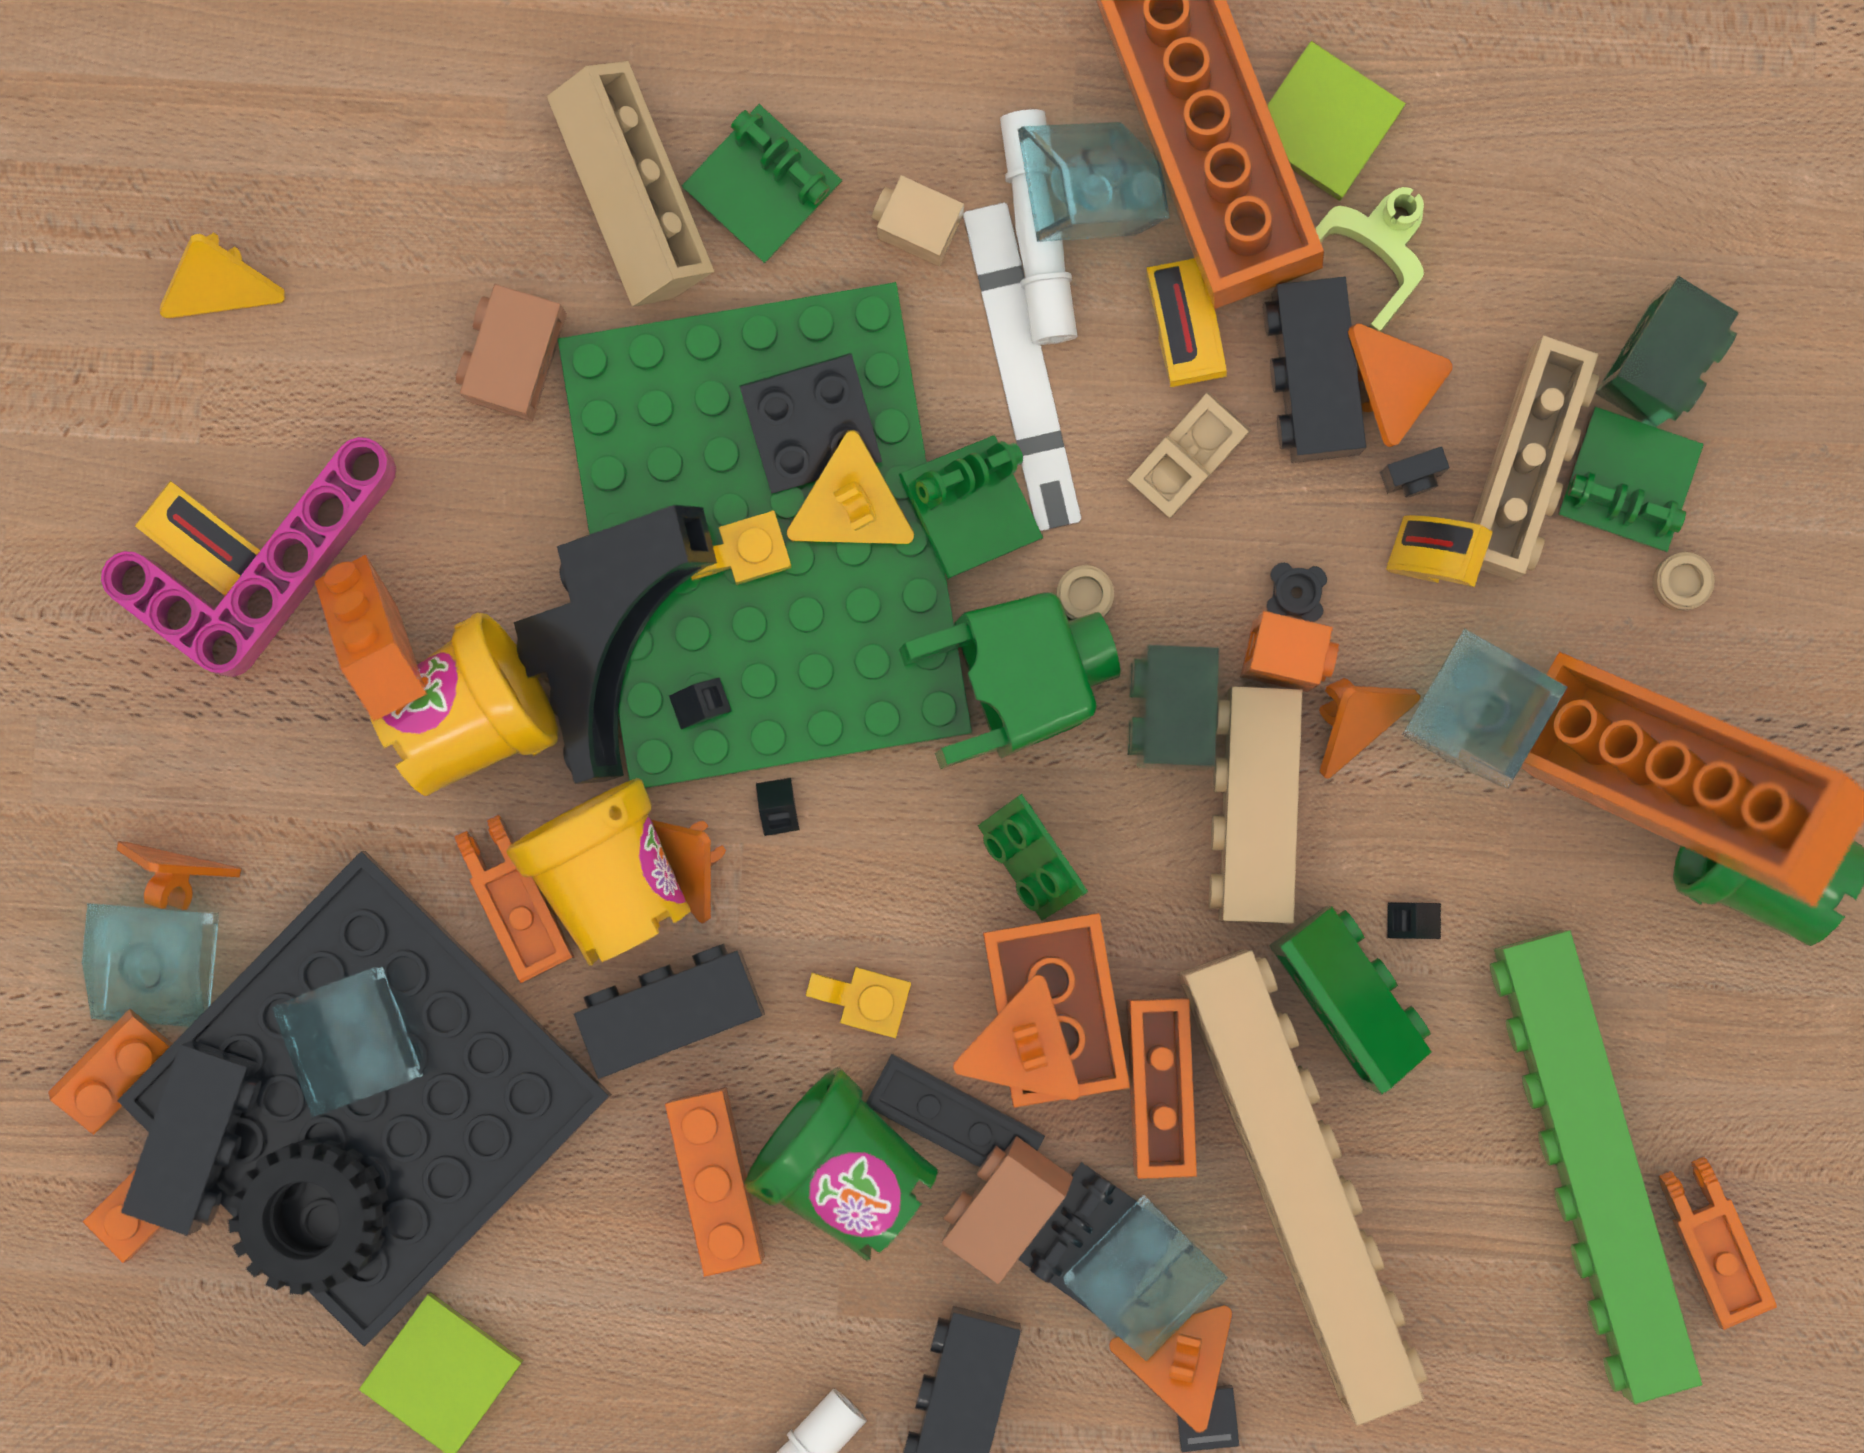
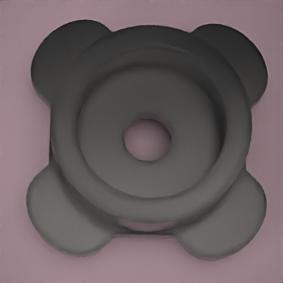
(1308, 580)

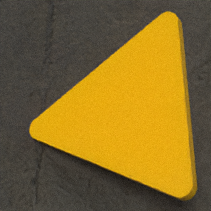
(215, 281)
(851, 502)

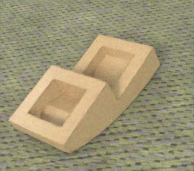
(1189, 455)

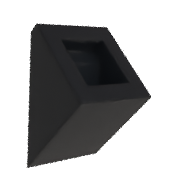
(700, 702)
(777, 806)
(1414, 920)

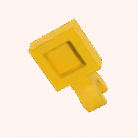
(750, 549)
(869, 1001)

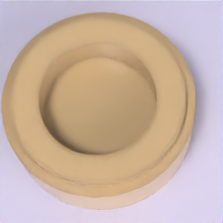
(1683, 581)
(1085, 591)

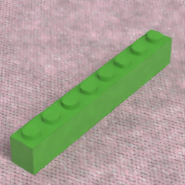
(1596, 1167)

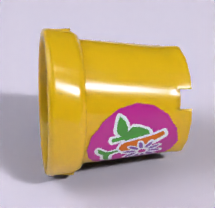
(473, 710)
(604, 871)

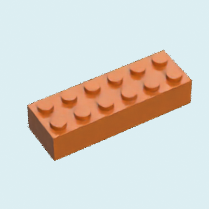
(1214, 144)
(1697, 780)

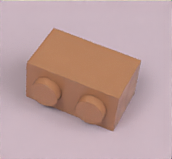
(511, 352)
(1006, 1209)

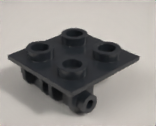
(804, 417)
(1075, 1227)

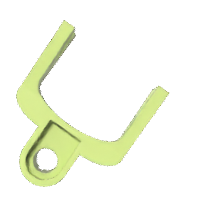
(1385, 238)

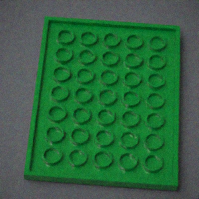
(798, 651)

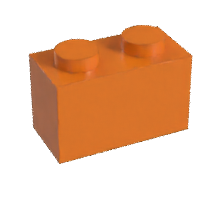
(1289, 652)

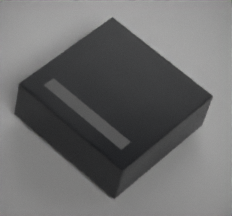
(1221, 1429)

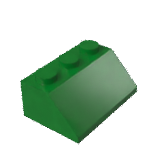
(1353, 998)

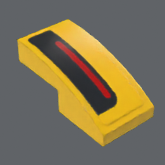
(1186, 323)
(197, 538)
(1439, 549)

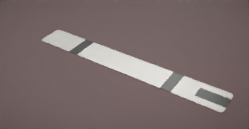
(1022, 367)

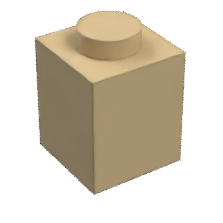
(917, 219)

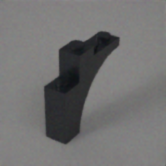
(585, 645)

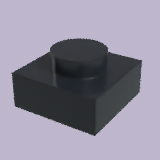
(1415, 473)

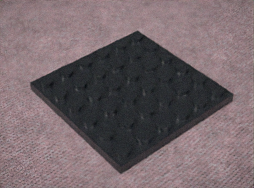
(446, 1144)

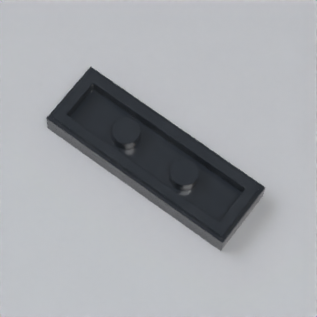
(945, 1113)

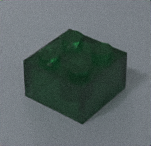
(1668, 352)
(1175, 707)

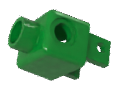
(1025, 670)

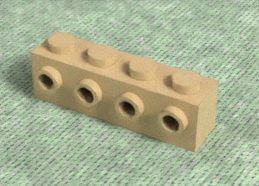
(630, 183)
(1531, 452)
(1258, 805)

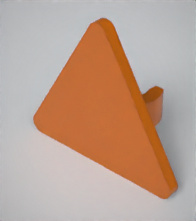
(1397, 379)
(1358, 718)
(691, 862)
(172, 874)
(1023, 1047)
(1185, 1366)

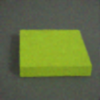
(1330, 119)
(441, 1374)

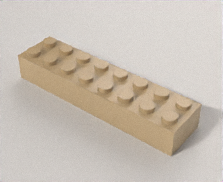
(1301, 1188)

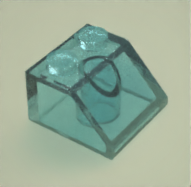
(1091, 181)
(1484, 710)
(149, 962)
(347, 1040)
(1144, 1278)

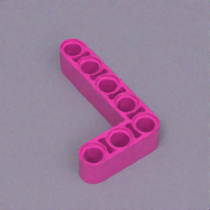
(264, 572)

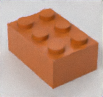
(1077, 972)

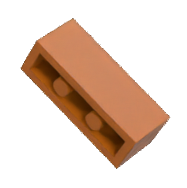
(369, 637)
(1161, 1087)
(714, 1181)

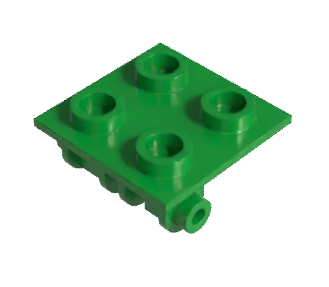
(761, 182)
(1631, 479)
(972, 504)
(1032, 858)

